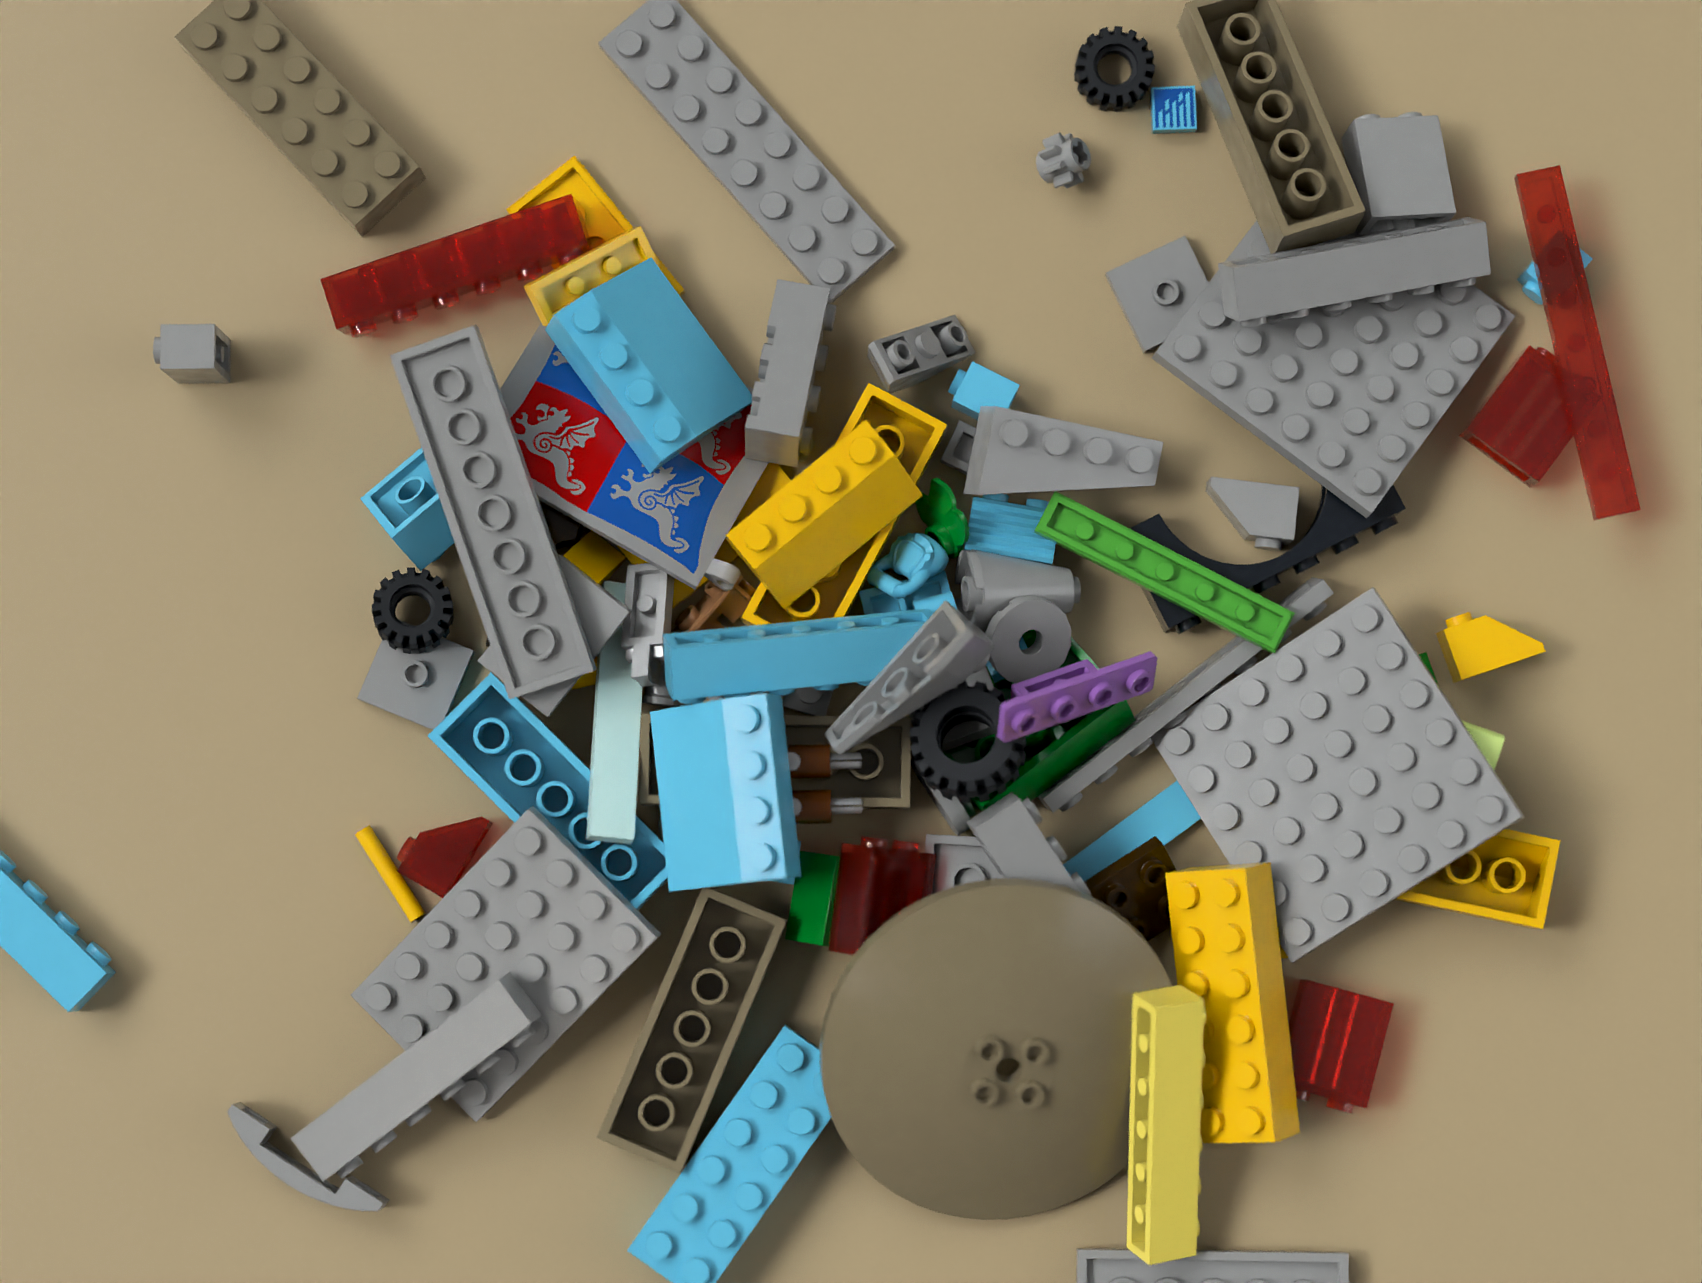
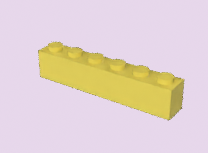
(1165, 1124)

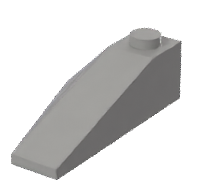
(927, 666)

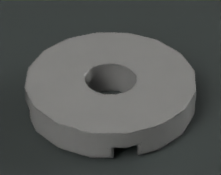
(1050, 644)

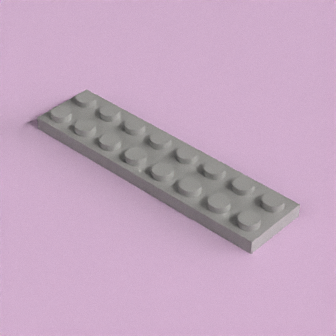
(746, 146)
(493, 511)

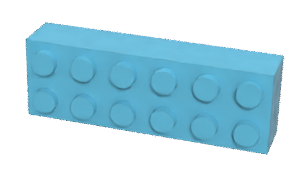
(528, 765)
(738, 1166)

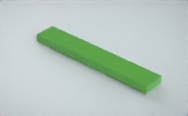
(1164, 572)

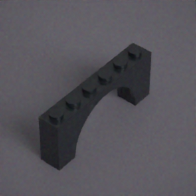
(1333, 527)

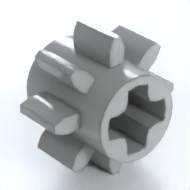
(1063, 160)

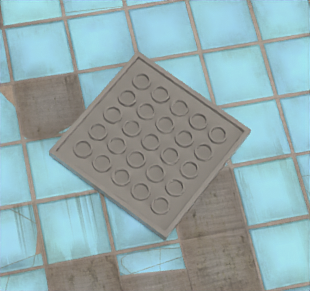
(1338, 388)
(1337, 773)

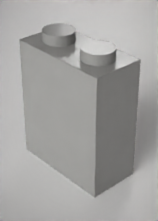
(1399, 171)

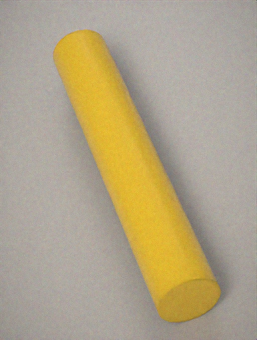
(389, 874)

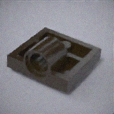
(1137, 887)

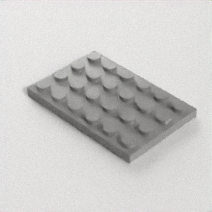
(519, 910)

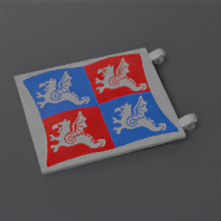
(595, 477)

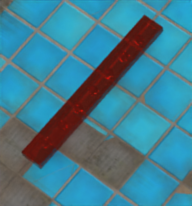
(1576, 343)

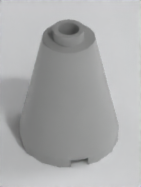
(995, 579)

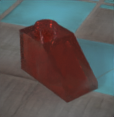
(442, 854)

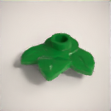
(943, 520)

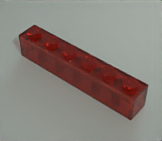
(456, 266)

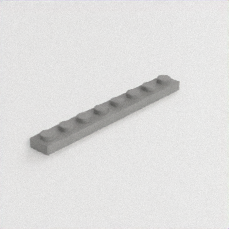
(1169, 707)

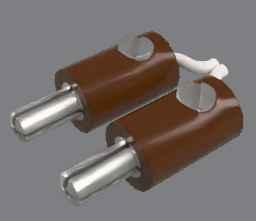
(811, 763)

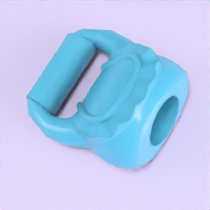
(912, 556)

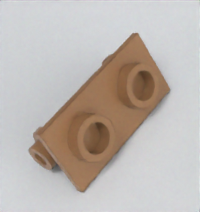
(712, 604)

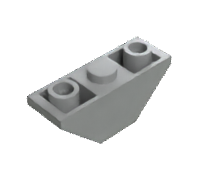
(919, 353)

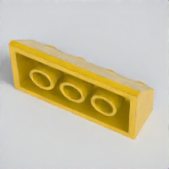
(824, 514)
(1497, 881)

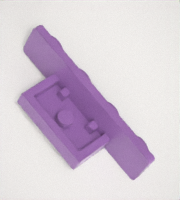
(1072, 693)

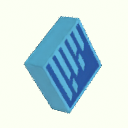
(1173, 109)

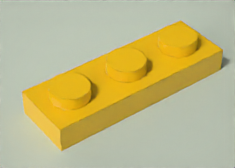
(586, 272)

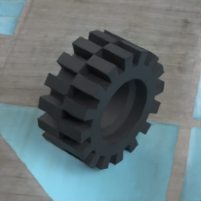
(1114, 43)
(406, 585)

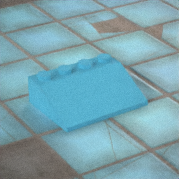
(648, 363)
(725, 792)

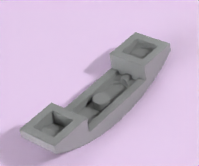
(255, 1133)

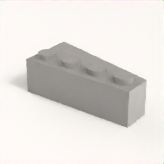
(787, 374)

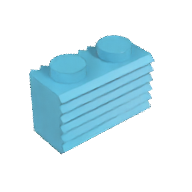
(1008, 528)

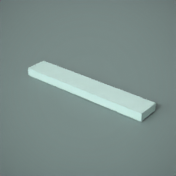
(614, 741)

